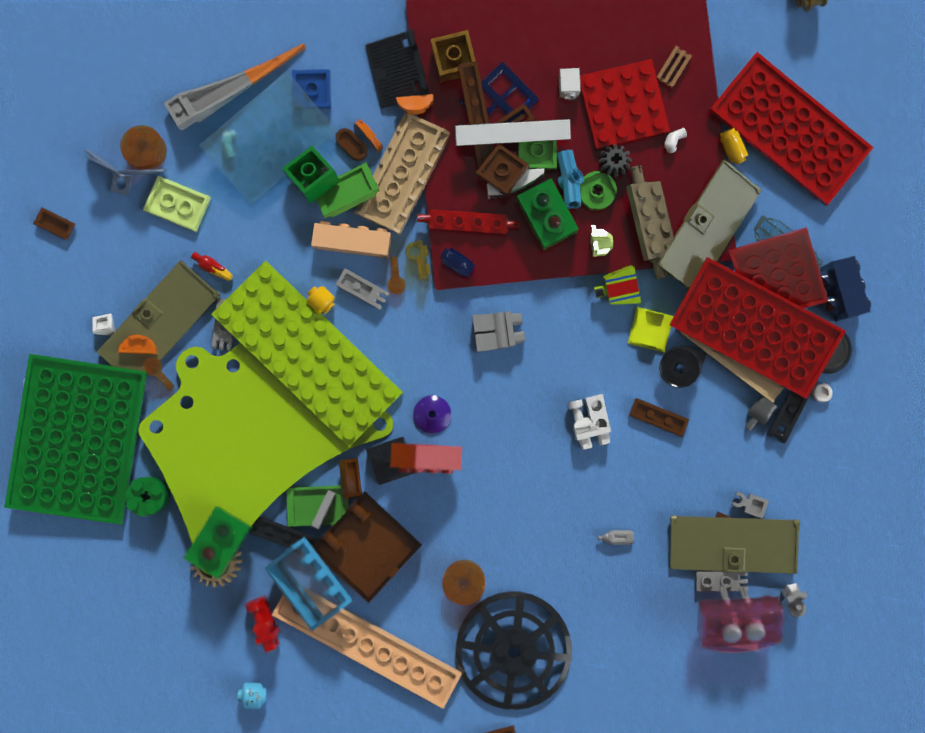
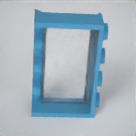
(308, 584)

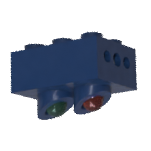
(845, 289)

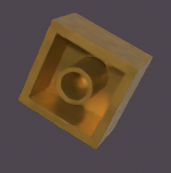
(450, 52)

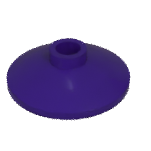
(435, 424)

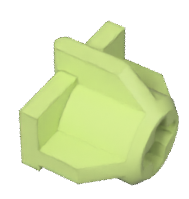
(600, 242)

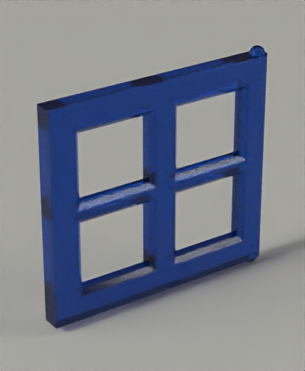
(500, 100)

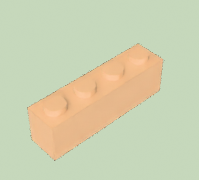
(351, 240)

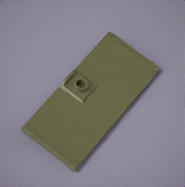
(709, 223)
(162, 316)
(734, 544)

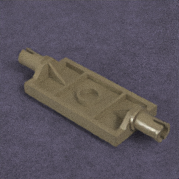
(650, 218)

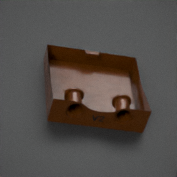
(366, 547)

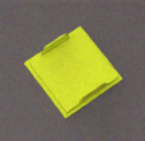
(650, 329)

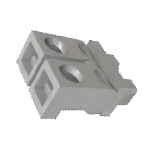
(502, 327)

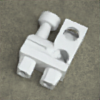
(594, 425)

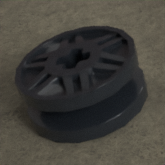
(678, 377)

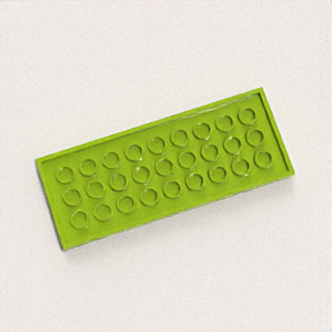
(307, 353)

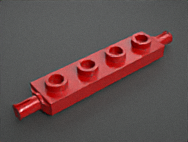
(468, 221)

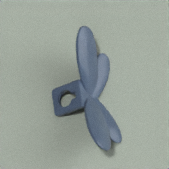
(117, 174)

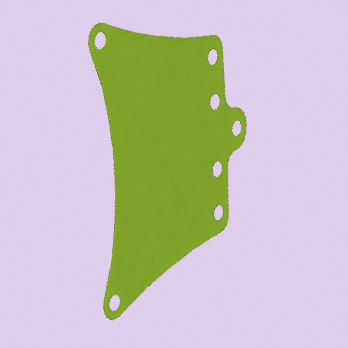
(238, 440)

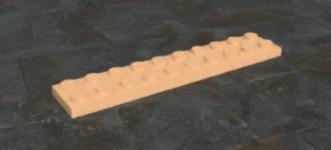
(379, 652)

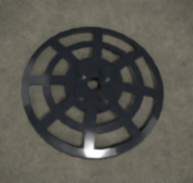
(504, 641)

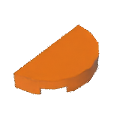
(415, 104)
(369, 134)
(138, 345)

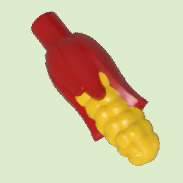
(212, 266)

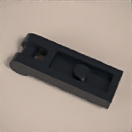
(787, 416)

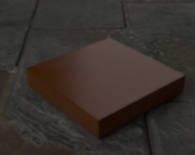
(502, 170)

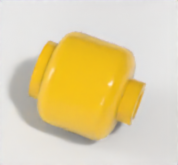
(320, 300)

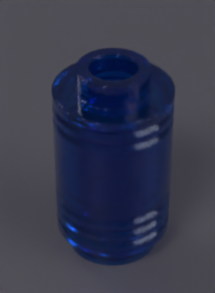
(457, 262)

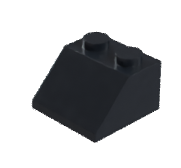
(381, 460)

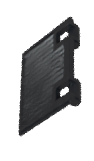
(397, 68)

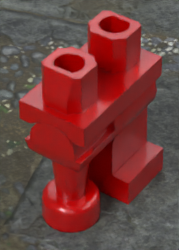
(264, 623)

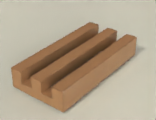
(681, 54)

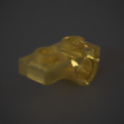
(424, 269)

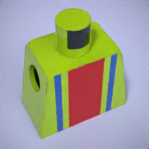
(620, 287)

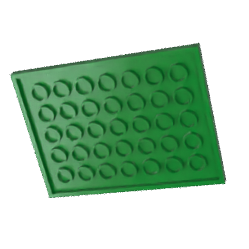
(75, 439)

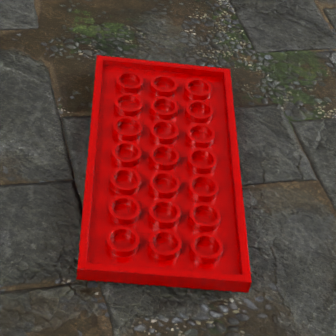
(791, 129)
(757, 327)

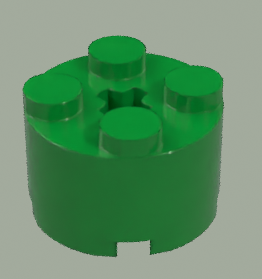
(137, 500)

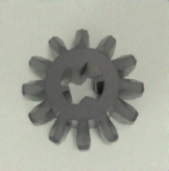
(612, 153)

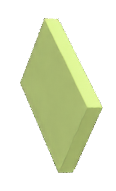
(177, 203)

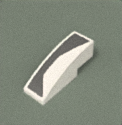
(529, 178)

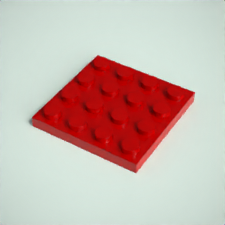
(623, 104)
(784, 266)

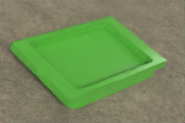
(353, 189)
(305, 502)

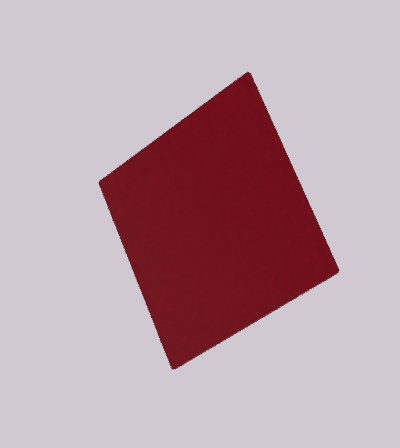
(536, 43)

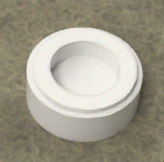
(822, 392)

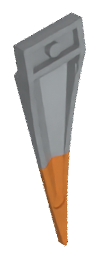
(205, 100)

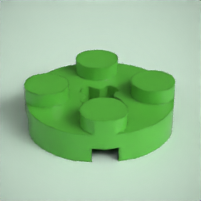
(607, 194)

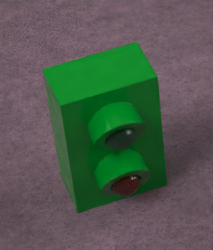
(547, 214)
(218, 542)

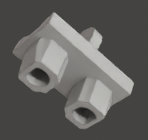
(794, 598)

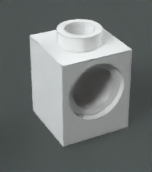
(569, 83)

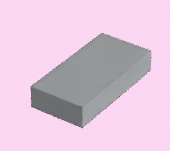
(323, 510)

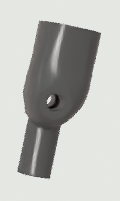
(760, 412)

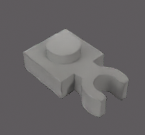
(752, 504)

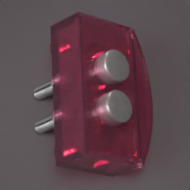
(740, 623)

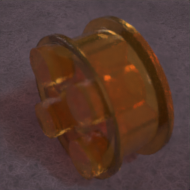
(136, 140)
(460, 593)

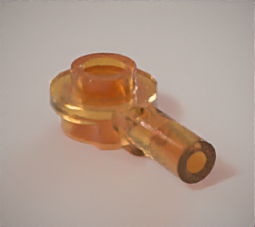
(396, 284)
(153, 367)

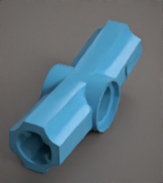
(570, 179)

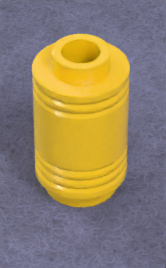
(733, 146)

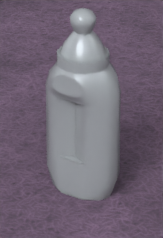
(618, 537)

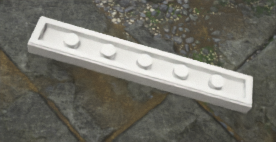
(512, 132)

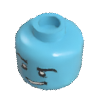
(251, 695)

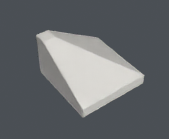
(103, 325)

